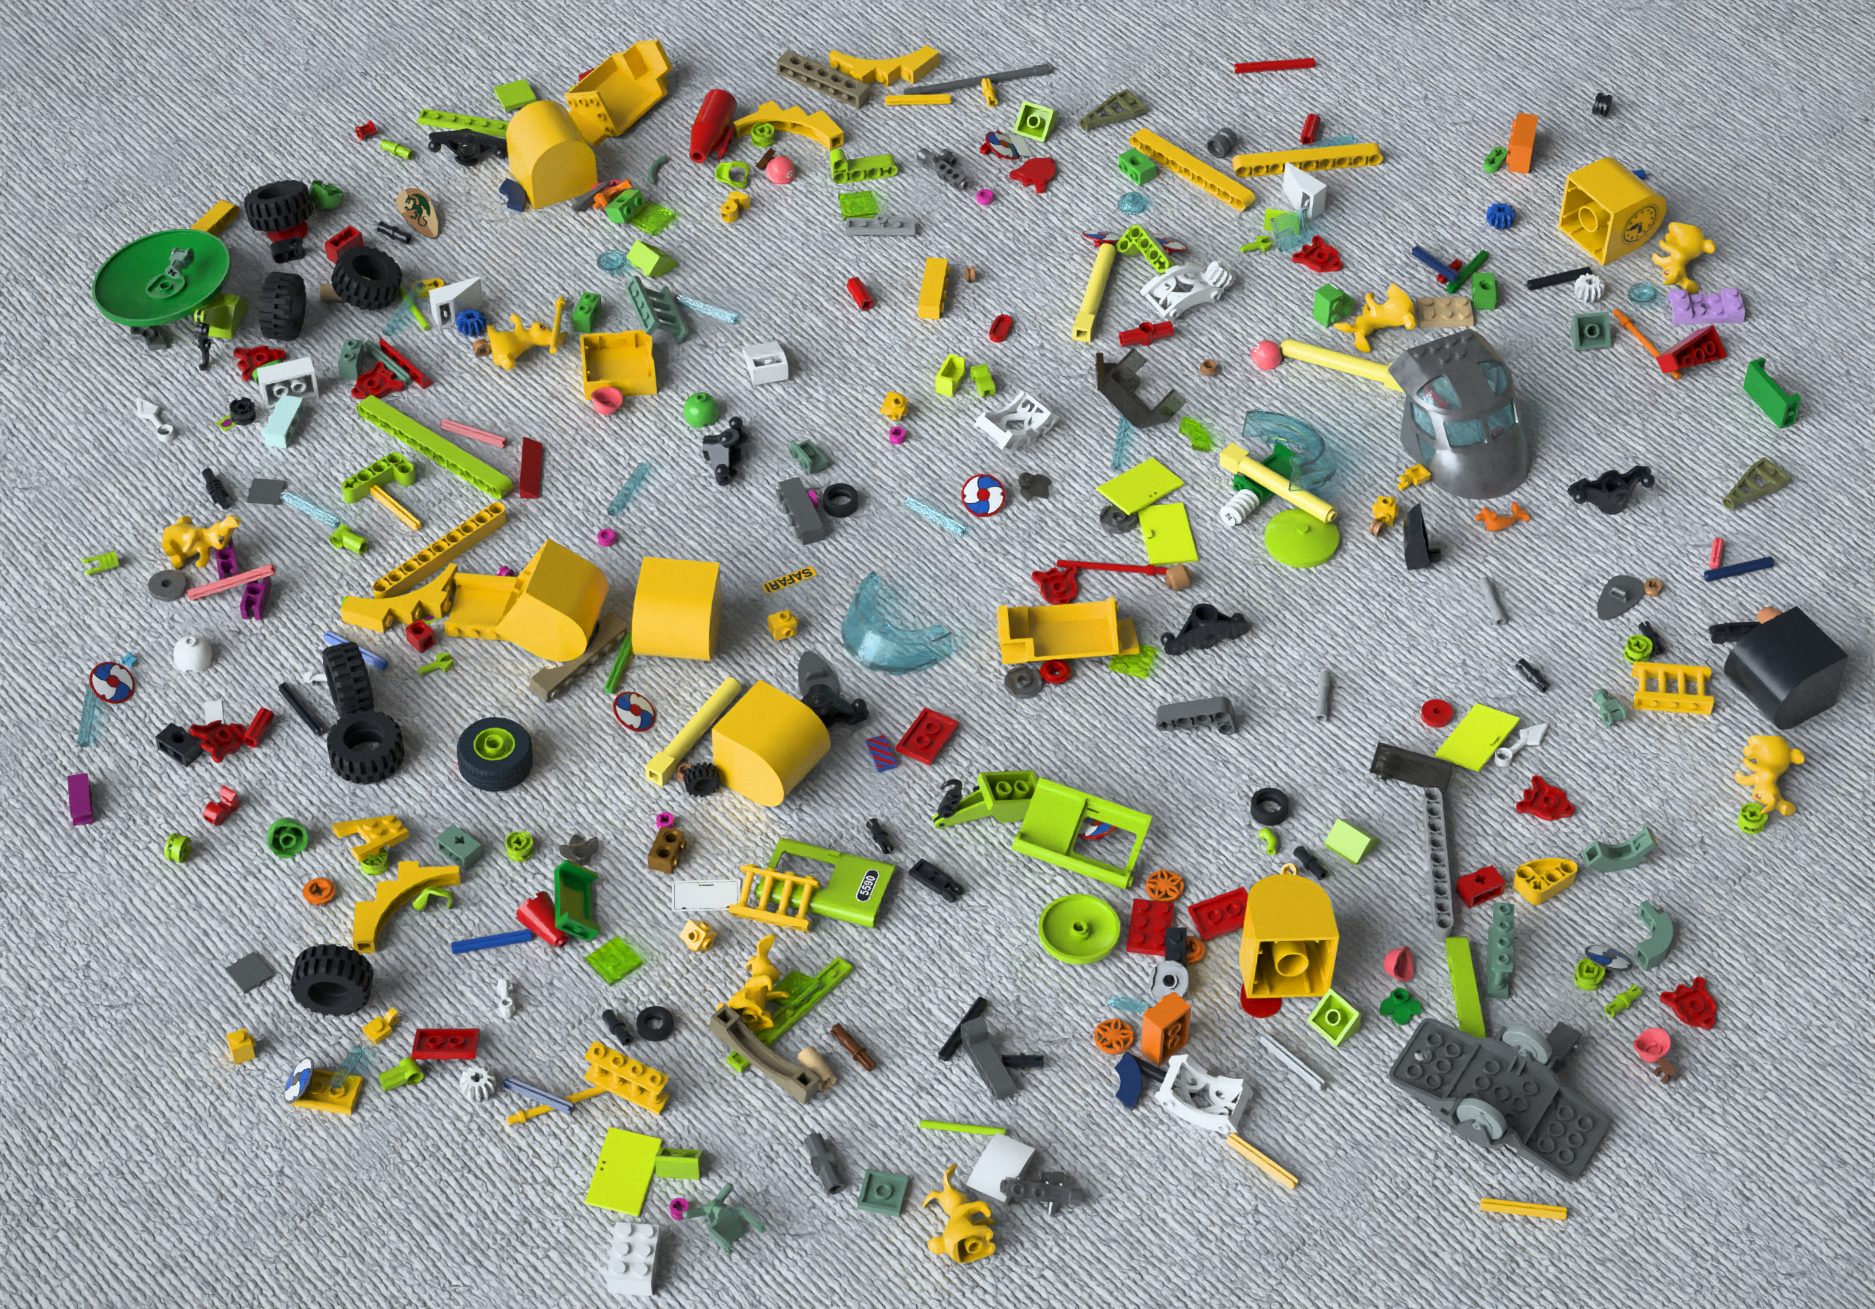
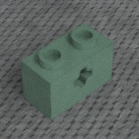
(351, 359)
(459, 847)

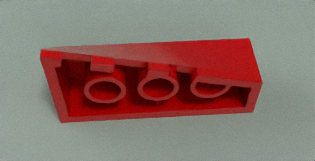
(1693, 350)

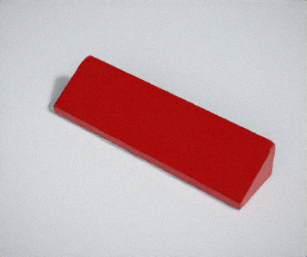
(416, 374)
(530, 468)

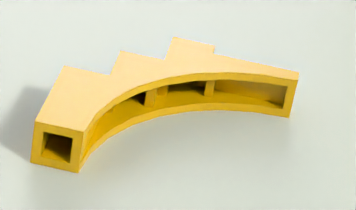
(887, 71)
(793, 120)
(407, 608)
(391, 895)

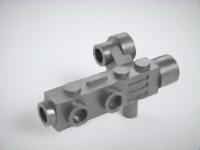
(943, 167)
(1048, 1189)

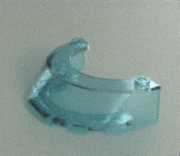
(1311, 466)
(885, 647)

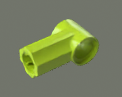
(344, 537)
(406, 1072)

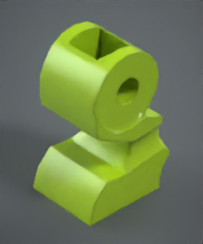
(983, 380)

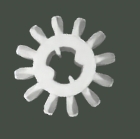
(1220, 275)
(1589, 287)
(478, 1083)

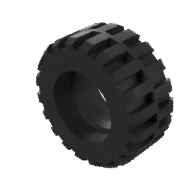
(278, 205)
(361, 292)
(282, 306)
(347, 678)
(369, 765)
(332, 980)

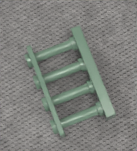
(649, 317)
(1500, 950)

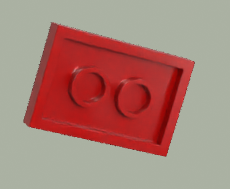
(927, 736)
(1219, 914)
(1149, 926)
(446, 1044)

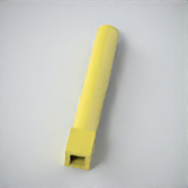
(1085, 319)
(1339, 361)
(1238, 461)
(664, 763)

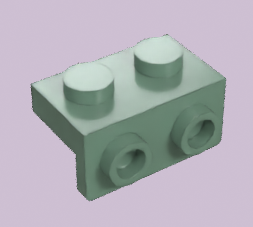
(808, 456)

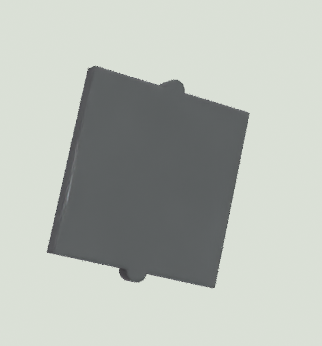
(265, 491)
(249, 972)

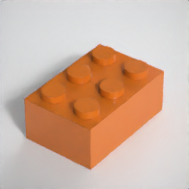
(1521, 142)
(1165, 1028)

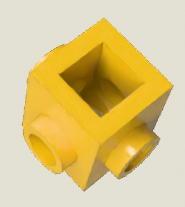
(894, 406)
(1385, 509)
(782, 625)
(698, 935)

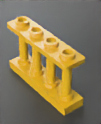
(1670, 701)
(780, 917)
(626, 1078)

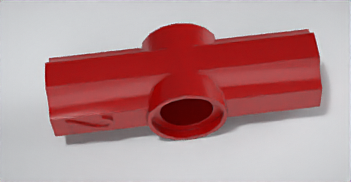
(1146, 333)

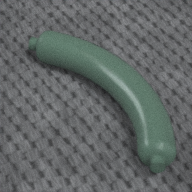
(651, 172)

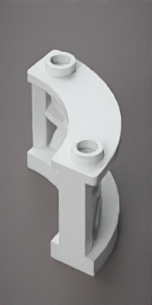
(1189, 274)
(1010, 439)
(1210, 1117)

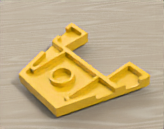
(376, 831)

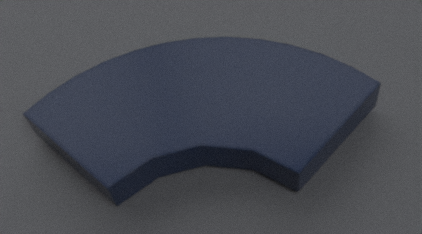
(514, 193)
(1131, 1081)

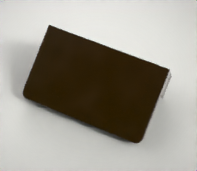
(1102, 368)

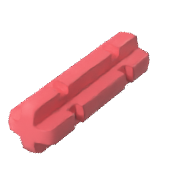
(1716, 553)

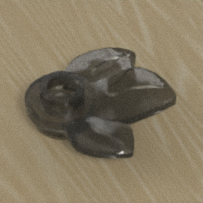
(1035, 485)
(579, 848)

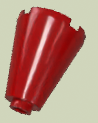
(539, 917)

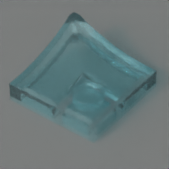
(1291, 229)

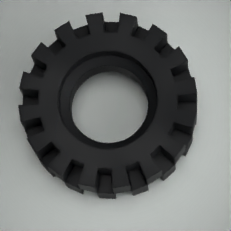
(701, 779)

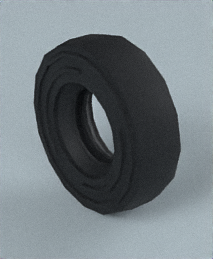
(654, 1034)

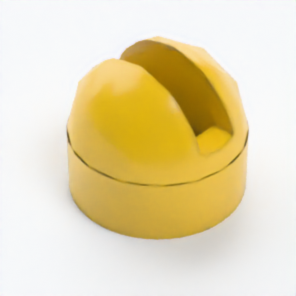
(1292, 866)

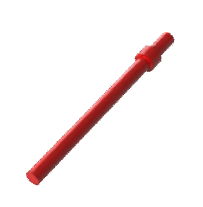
(1149, 570)

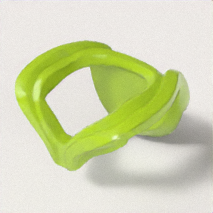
(723, 170)
(421, 901)

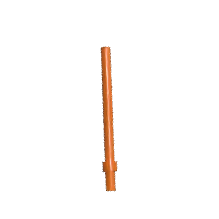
(1626, 322)

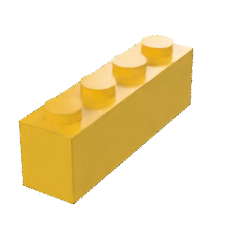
(933, 288)

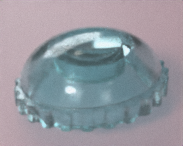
(1132, 203)
(611, 261)
(1642, 294)

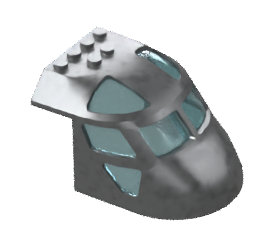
(1462, 416)

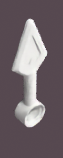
(149, 411)
(1528, 736)

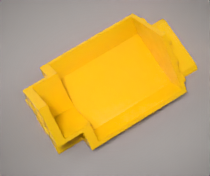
(619, 91)
(1064, 632)

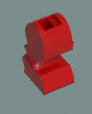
(218, 811)

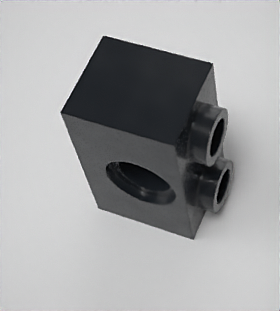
(179, 744)

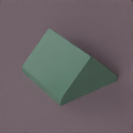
(1590, 331)

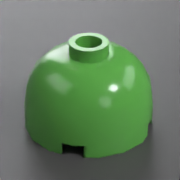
(325, 195)
(701, 409)
(287, 837)

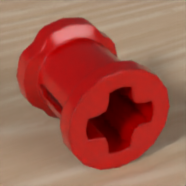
(365, 130)

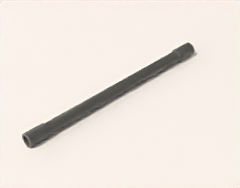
(1035, 70)

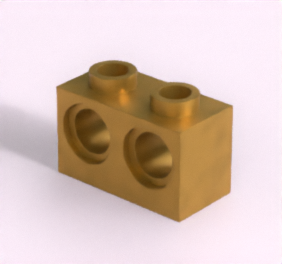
(666, 850)

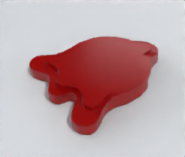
(1035, 172)
(1318, 256)
(255, 358)
(376, 382)
(1057, 587)
(219, 738)
(1545, 801)
(1692, 1004)

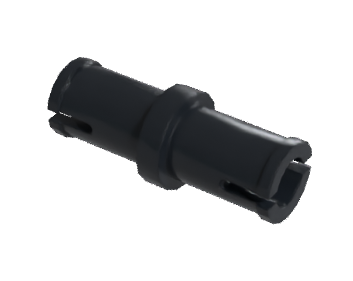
(393, 232)
(1653, 636)
(1532, 675)
(880, 836)
(1310, 862)
(617, 1027)
(1023, 1061)

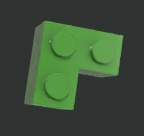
(1331, 305)

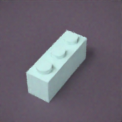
(283, 421)

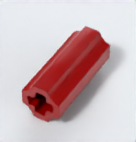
(1310, 129)
(860, 293)
(258, 727)

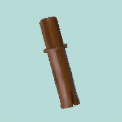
(848, 1042)

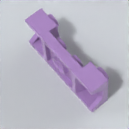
(1722, 307)

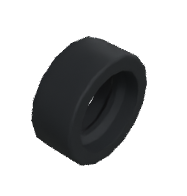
(842, 510)
(1269, 818)

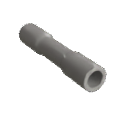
(1495, 609)
(1322, 706)

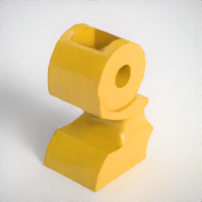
(736, 200)

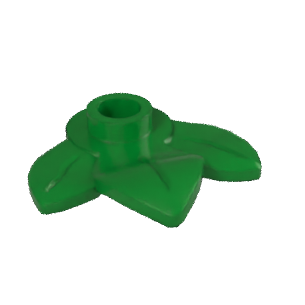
(1400, 1009)

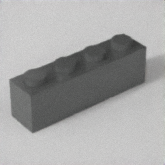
(800, 511)

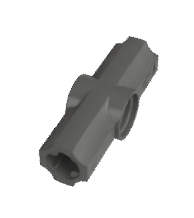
(823, 1163)

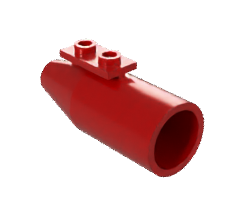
(711, 126)

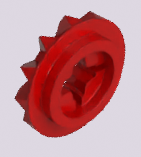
(1057, 666)

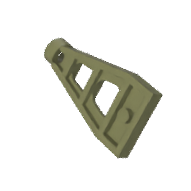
(1125, 99)
(1768, 472)

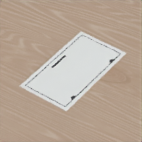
(705, 895)

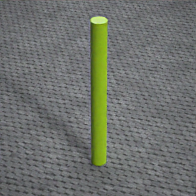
(415, 310)
(957, 1127)

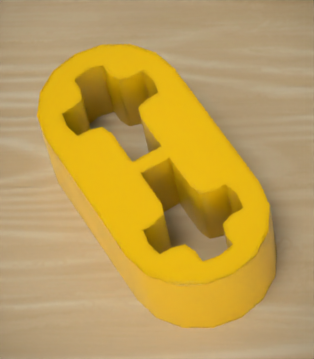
(430, 284)

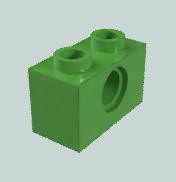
(1137, 166)
(625, 206)
(1484, 291)
(587, 312)

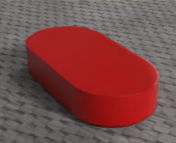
(1000, 328)

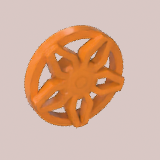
(1164, 886)
(1113, 1036)

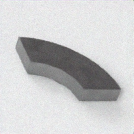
(150, 336)

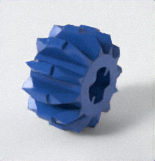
(1500, 215)
(471, 322)

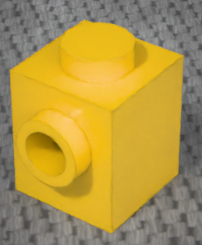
(241, 1046)

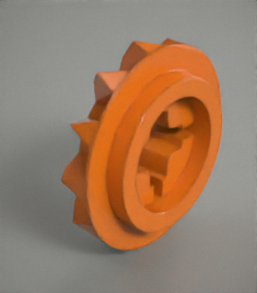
(324, 885)
(1197, 949)

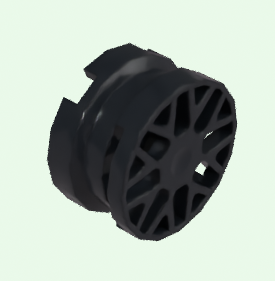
(1602, 104)
(242, 411)

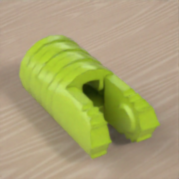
(106, 562)

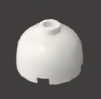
(192, 653)

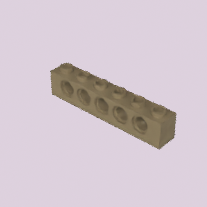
(823, 79)

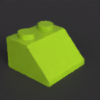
(1035, 121)
(650, 259)

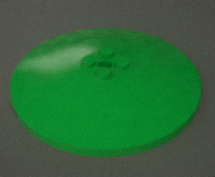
(138, 292)

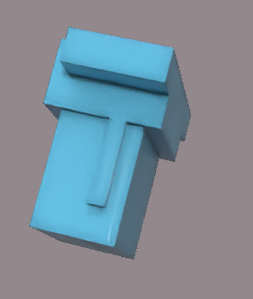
(129, 660)

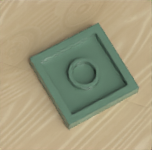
(883, 1192)

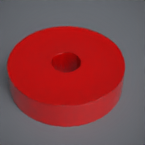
(1435, 706)

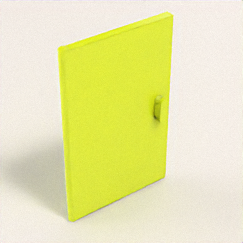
(1140, 486)
(1167, 534)
(1477, 737)
(627, 1172)

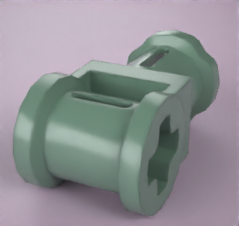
(179, 260)
(1609, 709)

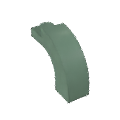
(1620, 856)
(1654, 950)

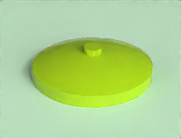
(1301, 539)
(1079, 929)

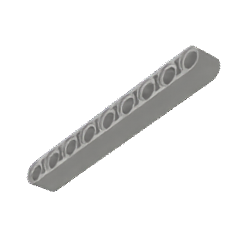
(1437, 864)

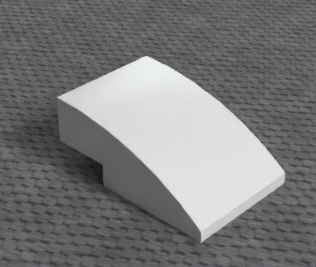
(1000, 1159)

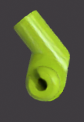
(1271, 838)

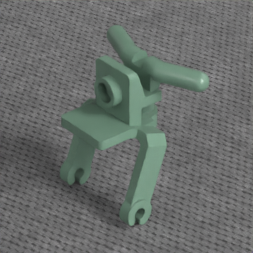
(724, 1222)

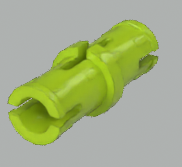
(396, 149)
(1623, 1000)

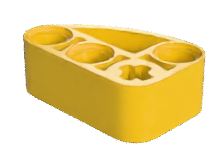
(1544, 878)

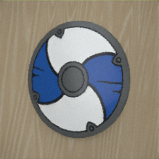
(1608, 958)
(299, 1080)

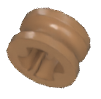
(970, 273)
(481, 351)
(1377, 527)
(1653, 587)

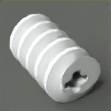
(1239, 507)

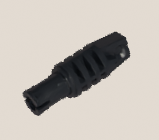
(215, 488)

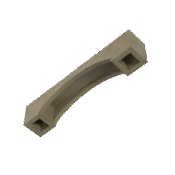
(549, 682)
(794, 1079)

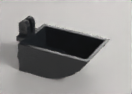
(1416, 541)

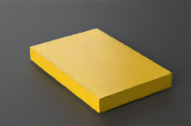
(328, 1099)

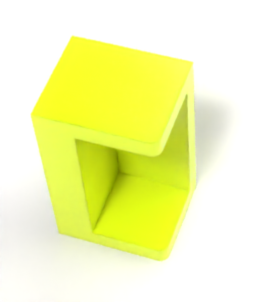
(950, 375)

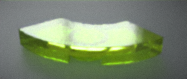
(1196, 434)

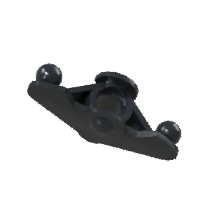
(477, 144)
(724, 450)
(1611, 488)
(1204, 630)
(833, 708)

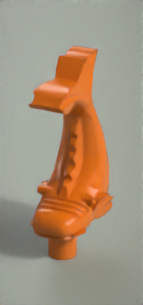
(603, 199)
(1496, 523)

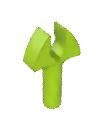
(1262, 242)
(439, 663)

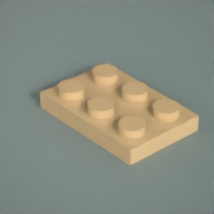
(1445, 312)

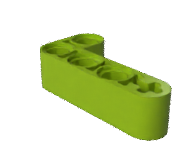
(861, 168)
(1141, 239)
(379, 473)

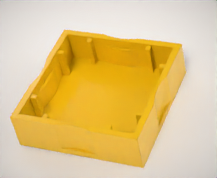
(618, 361)

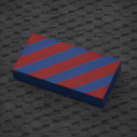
(881, 753)

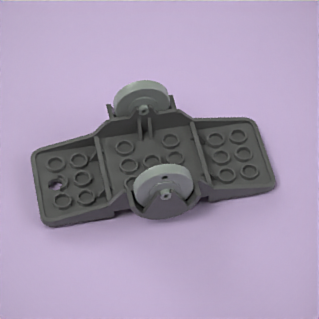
(1502, 1094)

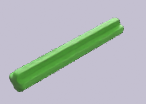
(619, 665)

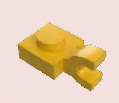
(1415, 474)
(381, 1028)

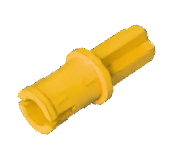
(989, 92)

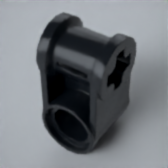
(286, 250)

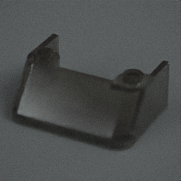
(1120, 388)
(1413, 768)

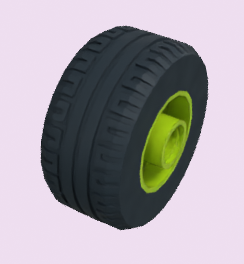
(495, 754)

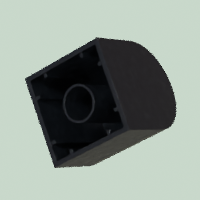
(1787, 668)

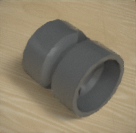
(1222, 142)

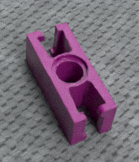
(226, 560)
(255, 597)
(80, 799)

